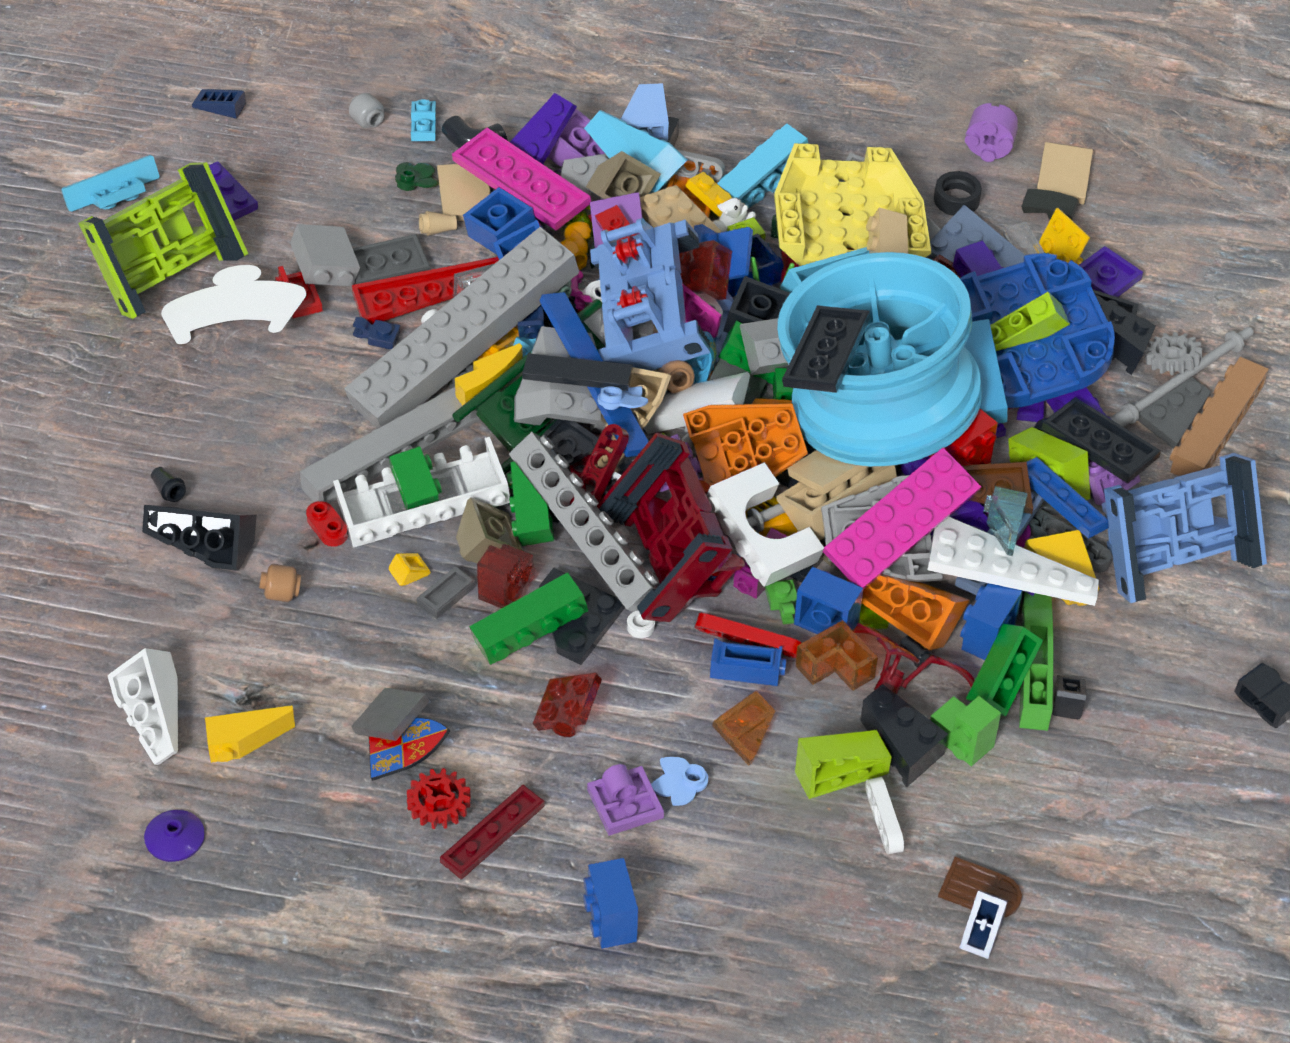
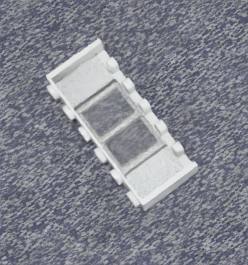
(379, 511)

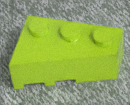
(840, 761)

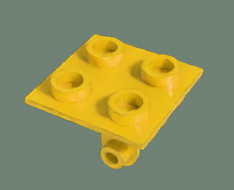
(1064, 238)

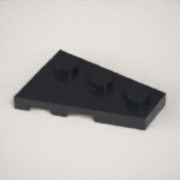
(570, 440)

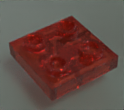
(567, 703)

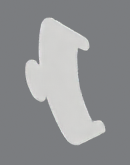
(233, 299)

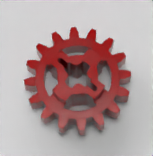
(438, 798)

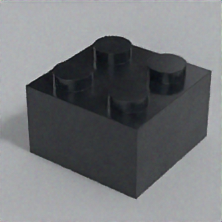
(755, 303)

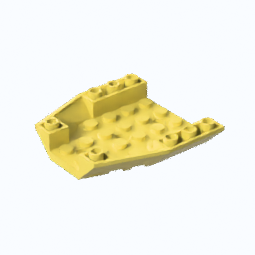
(813, 200)

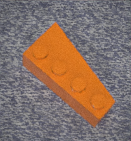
(915, 608)

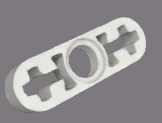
(884, 815)

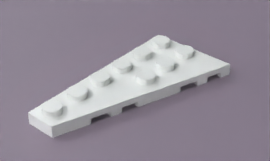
(978, 556)

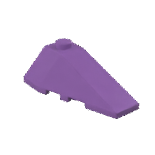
(574, 141)

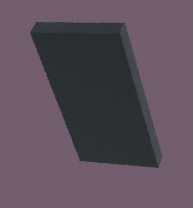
(826, 349)
(1104, 439)

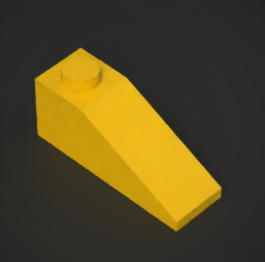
(243, 732)

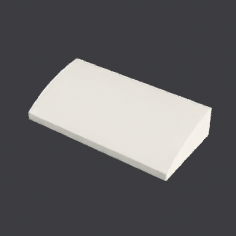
(720, 391)

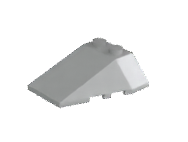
(545, 400)
(844, 512)

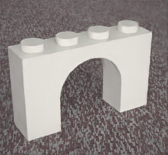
(767, 557)

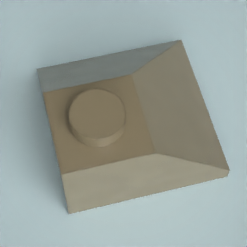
(622, 176)
(483, 527)

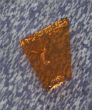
(745, 725)

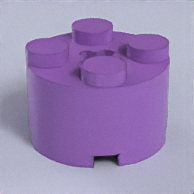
(991, 131)

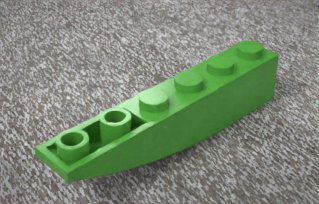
(1037, 687)

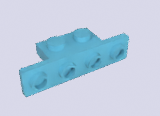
(112, 185)

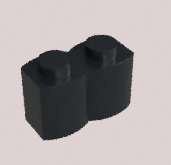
(1266, 693)

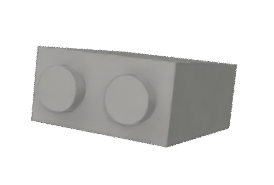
(324, 255)

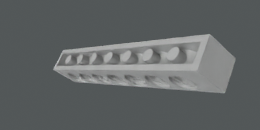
(528, 457)

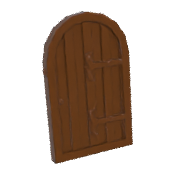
(967, 878)

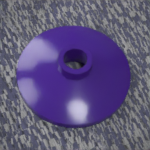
(178, 844)

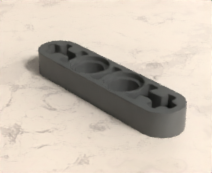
(1095, 549)

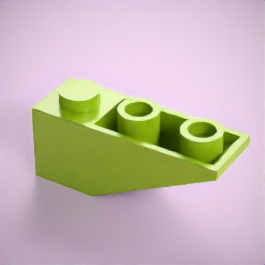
(1029, 323)

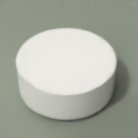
(638, 627)

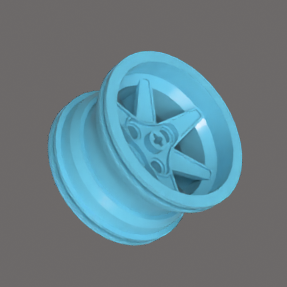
(893, 396)

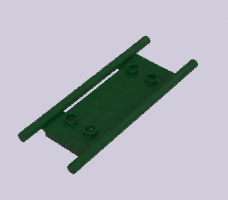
(497, 407)

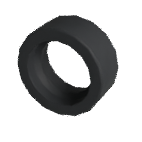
(961, 181)

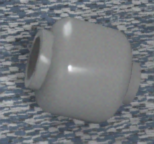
(366, 110)

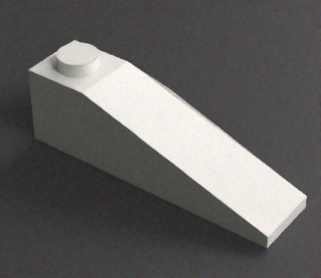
(149, 695)

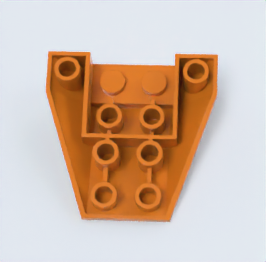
(744, 436)

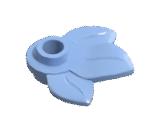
(614, 397)
(677, 780)

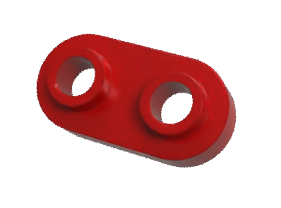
(323, 519)

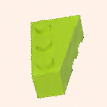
(1061, 457)

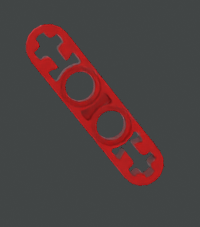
(746, 634)

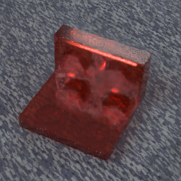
(707, 269)

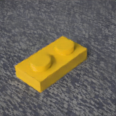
(708, 191)

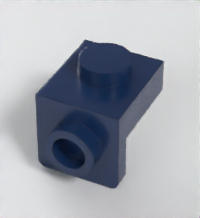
(531, 325)

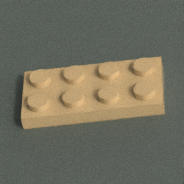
(671, 207)

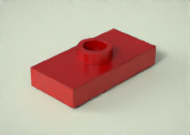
(612, 219)

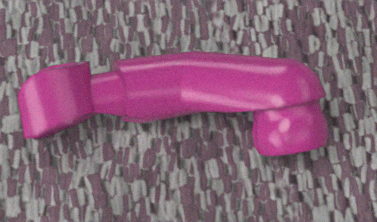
(580, 298)

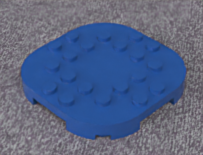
(1063, 360)

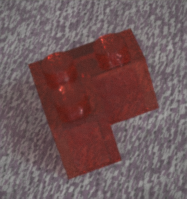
(503, 575)

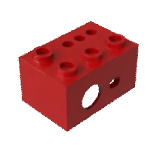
(976, 443)

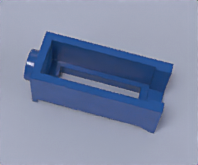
(747, 663)

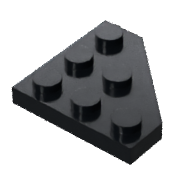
(580, 636)

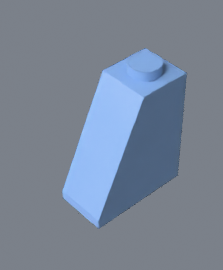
(648, 111)

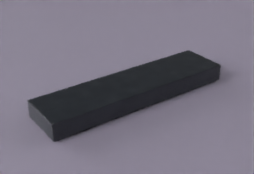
(577, 371)

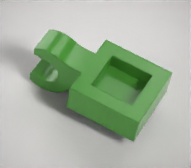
(782, 597)

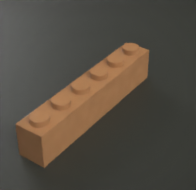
(1219, 417)

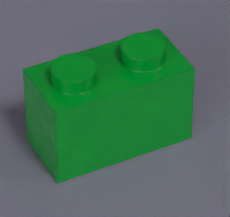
(414, 479)

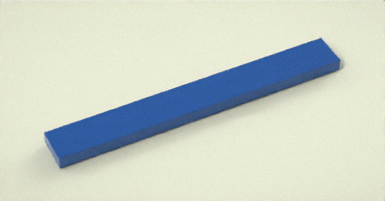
(581, 347)

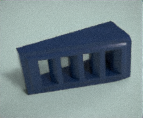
(226, 102)

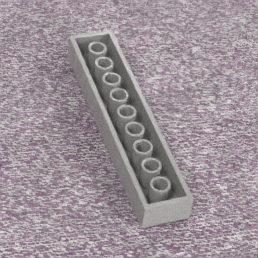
(462, 329)

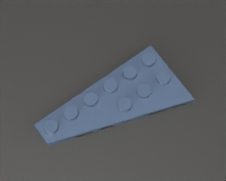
(967, 229)

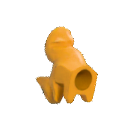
(575, 241)

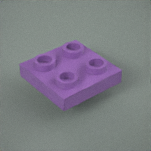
(624, 799)

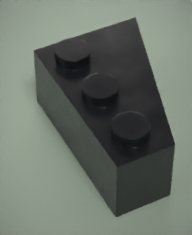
(1130, 334)
(907, 734)

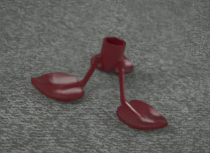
(890, 675)

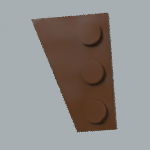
(1003, 475)

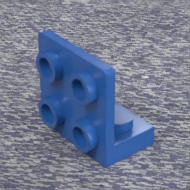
(737, 241)

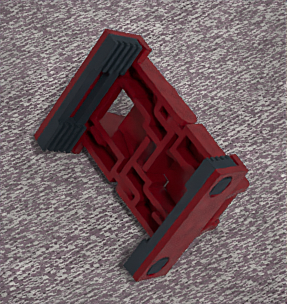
(679, 533)

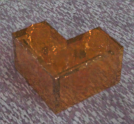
(837, 652)

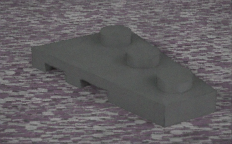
(1175, 411)

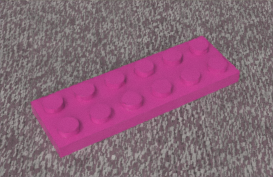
(522, 176)
(901, 519)

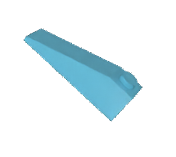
(616, 136)

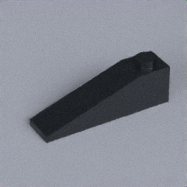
(211, 536)

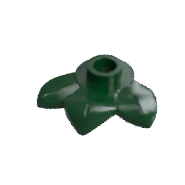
(410, 176)

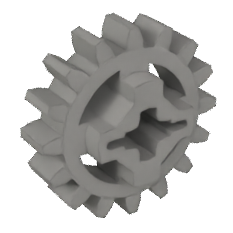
(1173, 353)

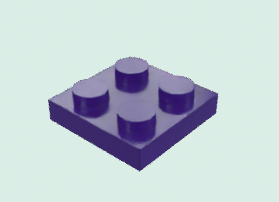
(1110, 272)

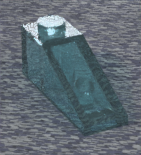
(1005, 516)

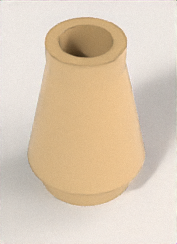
(435, 223)

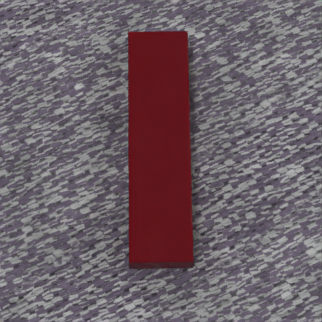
(492, 832)

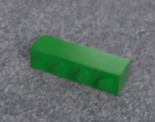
(529, 618)

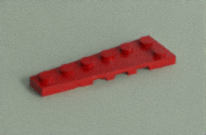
(409, 292)

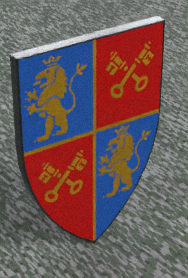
(410, 749)

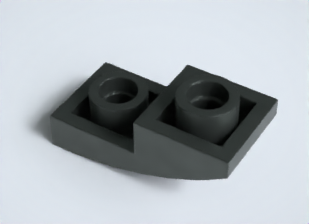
(1047, 201)

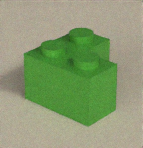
(969, 728)

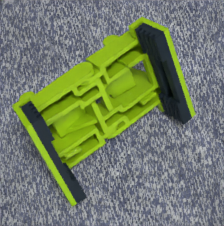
(163, 215)

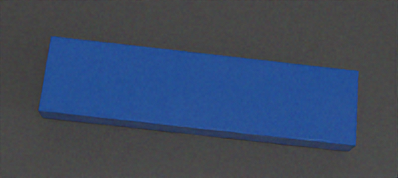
(1065, 499)

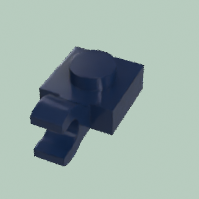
(379, 334)

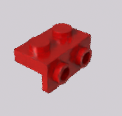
(311, 302)

